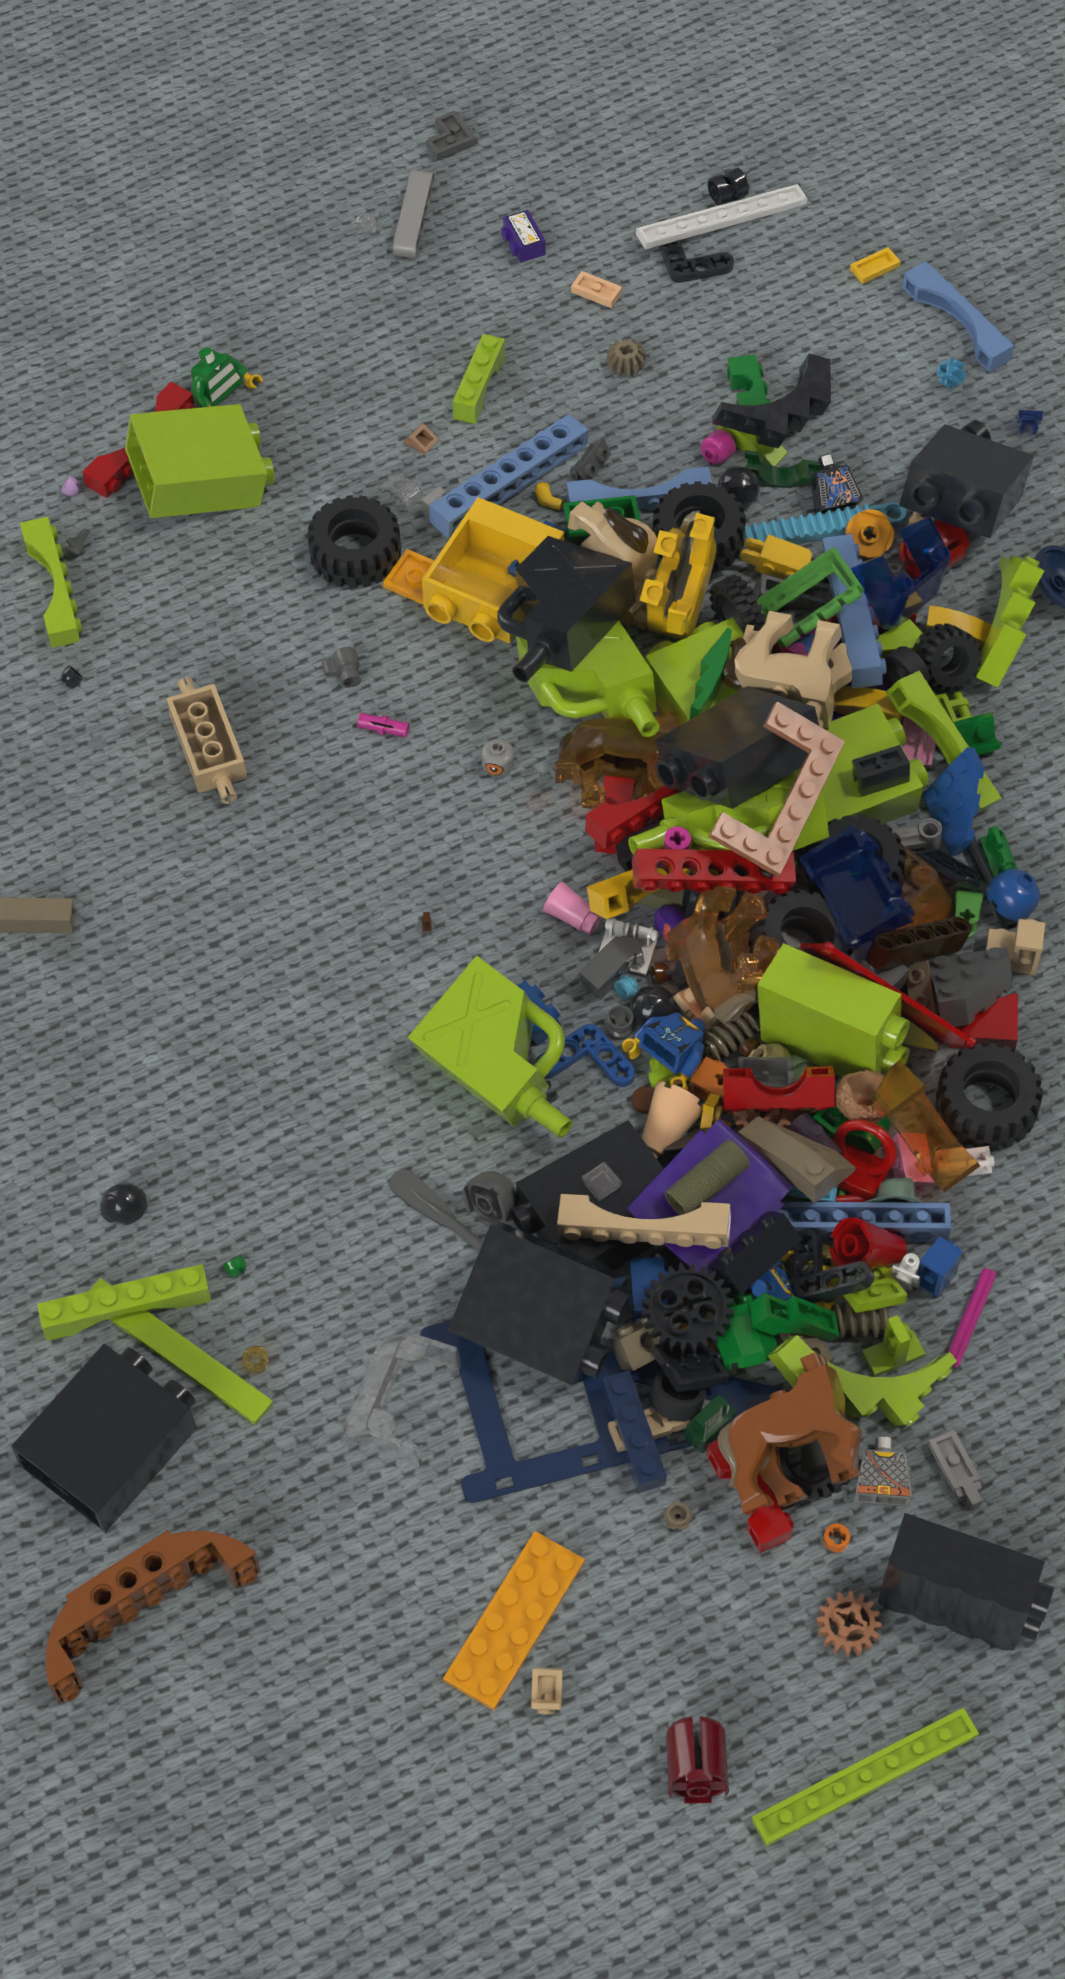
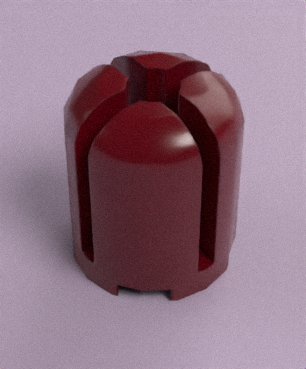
(713, 1771)

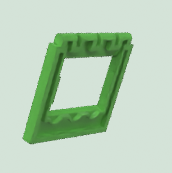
(806, 578)

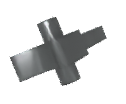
(76, 545)

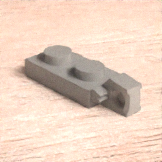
(957, 1468)

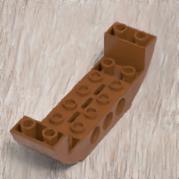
(132, 1585)

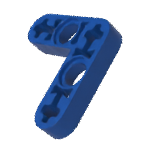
(593, 1049)

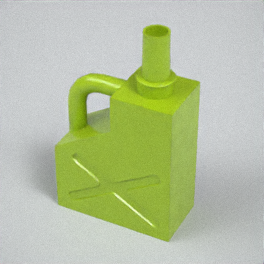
(607, 681)
(757, 813)
(483, 1041)

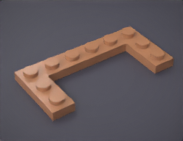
(774, 850)

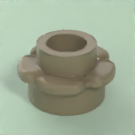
(677, 1509)

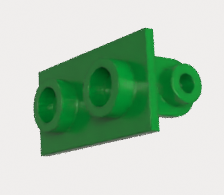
(997, 851)

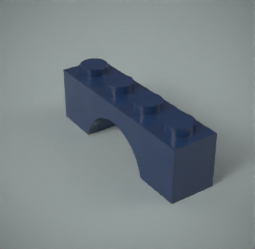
(635, 1432)

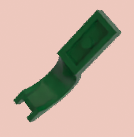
(781, 477)

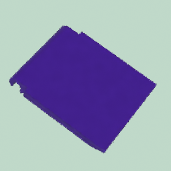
(749, 1195)

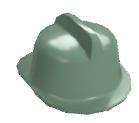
(896, 1191)

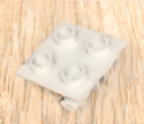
(645, 936)

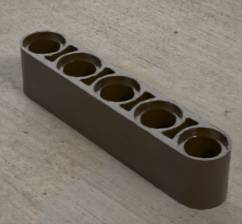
(918, 942)

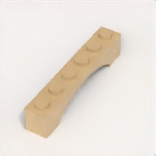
(703, 1226)

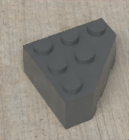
(969, 983)

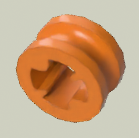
(829, 1542)

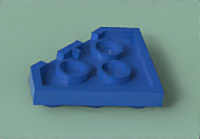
(955, 800)

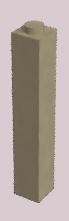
(37, 915)

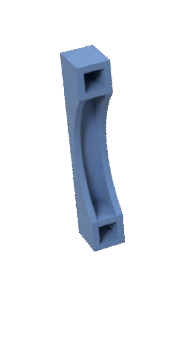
(929, 287)
(646, 498)

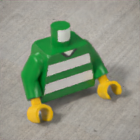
(218, 377)

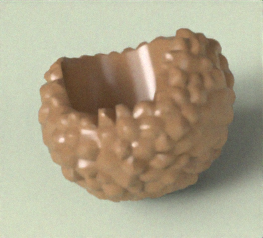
(856, 1093)

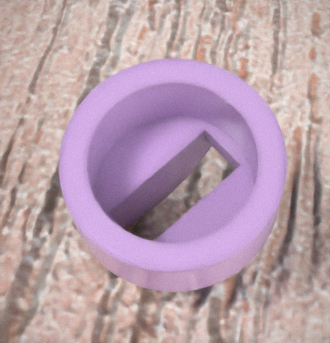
(70, 487)

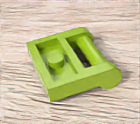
(882, 1293)

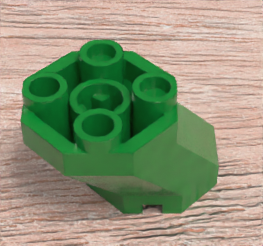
(742, 1341)

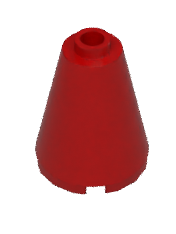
(865, 1242)

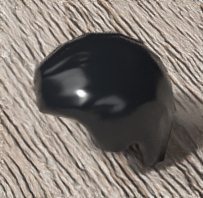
(123, 1204)

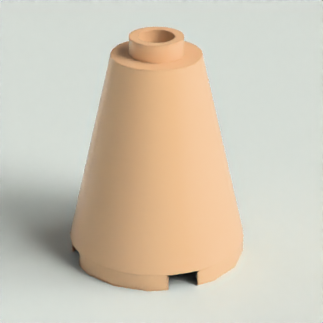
(669, 1117)

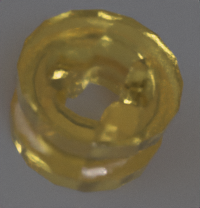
(260, 1352)

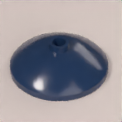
(1053, 579)

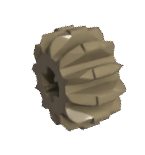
(626, 357)

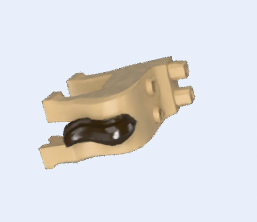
(621, 539)
(793, 676)

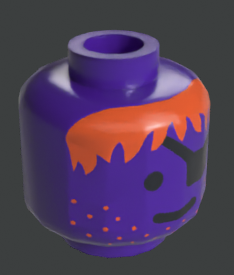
(666, 919)

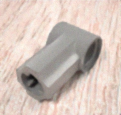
(916, 836)

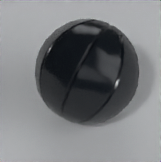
(741, 483)
(651, 1002)

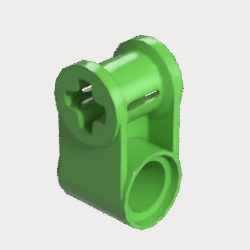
(968, 906)

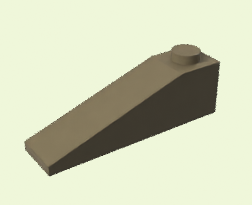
(802, 1161)

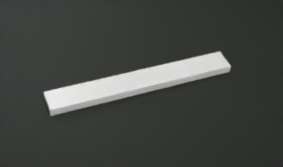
(721, 216)

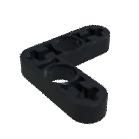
(683, 264)
(821, 1278)

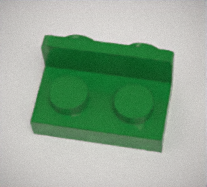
(979, 733)

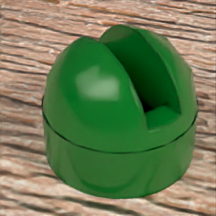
(232, 1266)

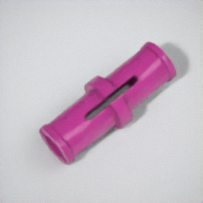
(367, 721)

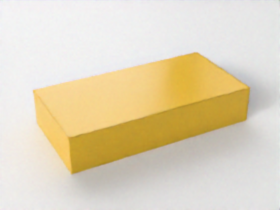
(875, 265)

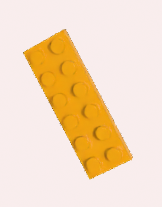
(514, 1620)

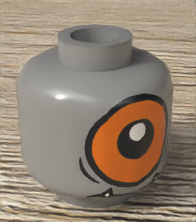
(497, 757)

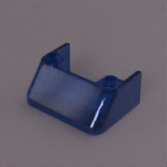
(898, 596)

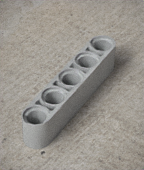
(412, 213)

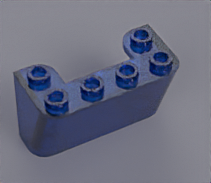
(857, 886)

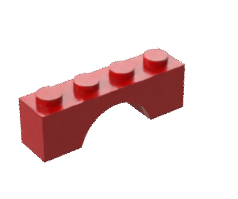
(812, 1089)
(767, 1525)

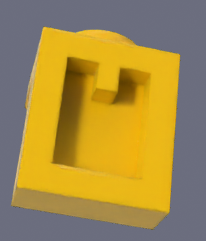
(712, 1112)

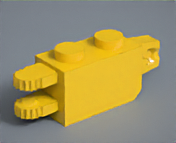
(775, 556)

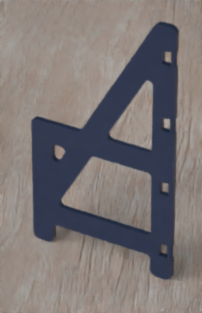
(566, 1463)

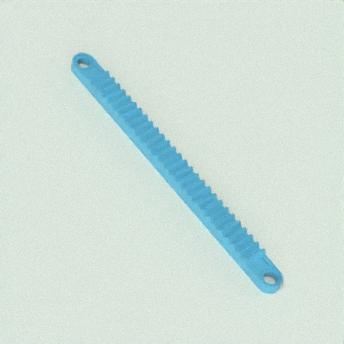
(817, 527)

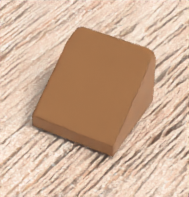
(422, 439)

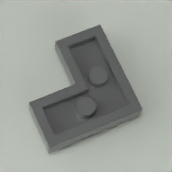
(454, 136)

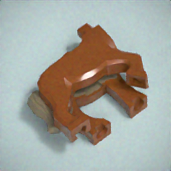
(791, 1420)

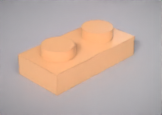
(596, 289)

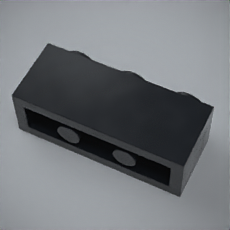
(756, 1251)

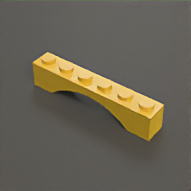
(618, 894)

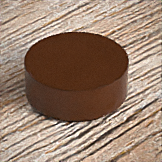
(642, 1099)

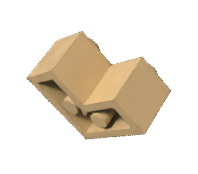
(1022, 947)

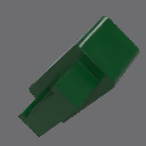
(708, 1423)

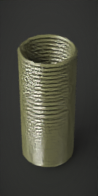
(701, 1183)

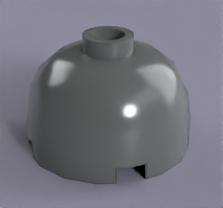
(490, 1197)

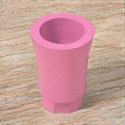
(572, 909)

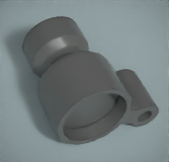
(346, 663)

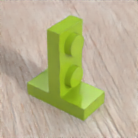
(898, 1348)

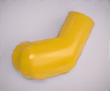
(545, 497)

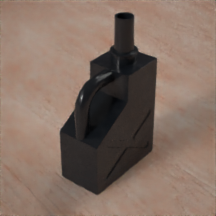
(568, 603)

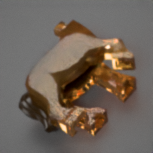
(610, 749)

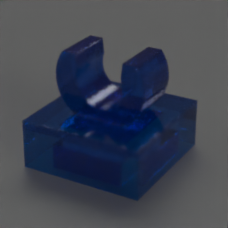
(1030, 418)

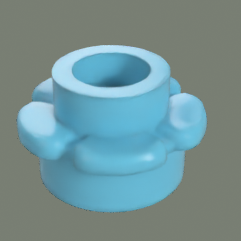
(626, 984)

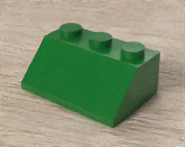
(624, 505)

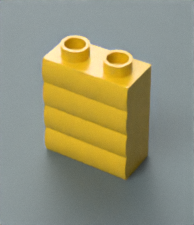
(472, 569)

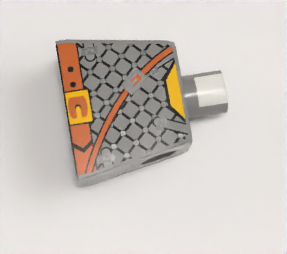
(883, 1476)

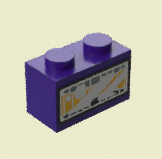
(523, 235)

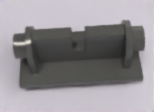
(592, 461)

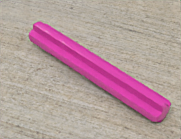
(971, 1315)

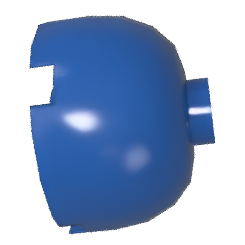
(1014, 894)

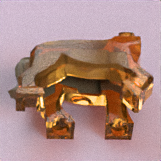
(714, 956)

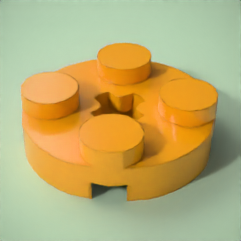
(881, 528)

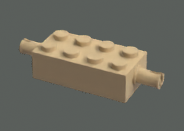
(207, 739)

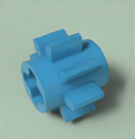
(951, 372)

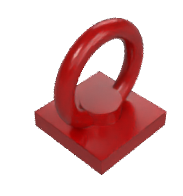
(869, 1168)

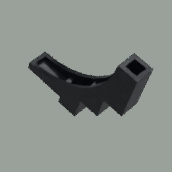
(774, 419)

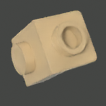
(546, 1689)

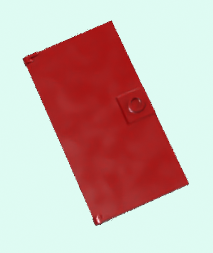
(910, 1008)

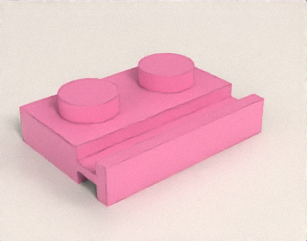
(918, 743)

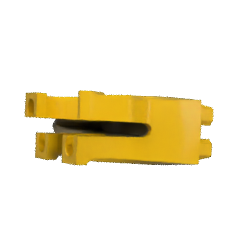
(681, 578)

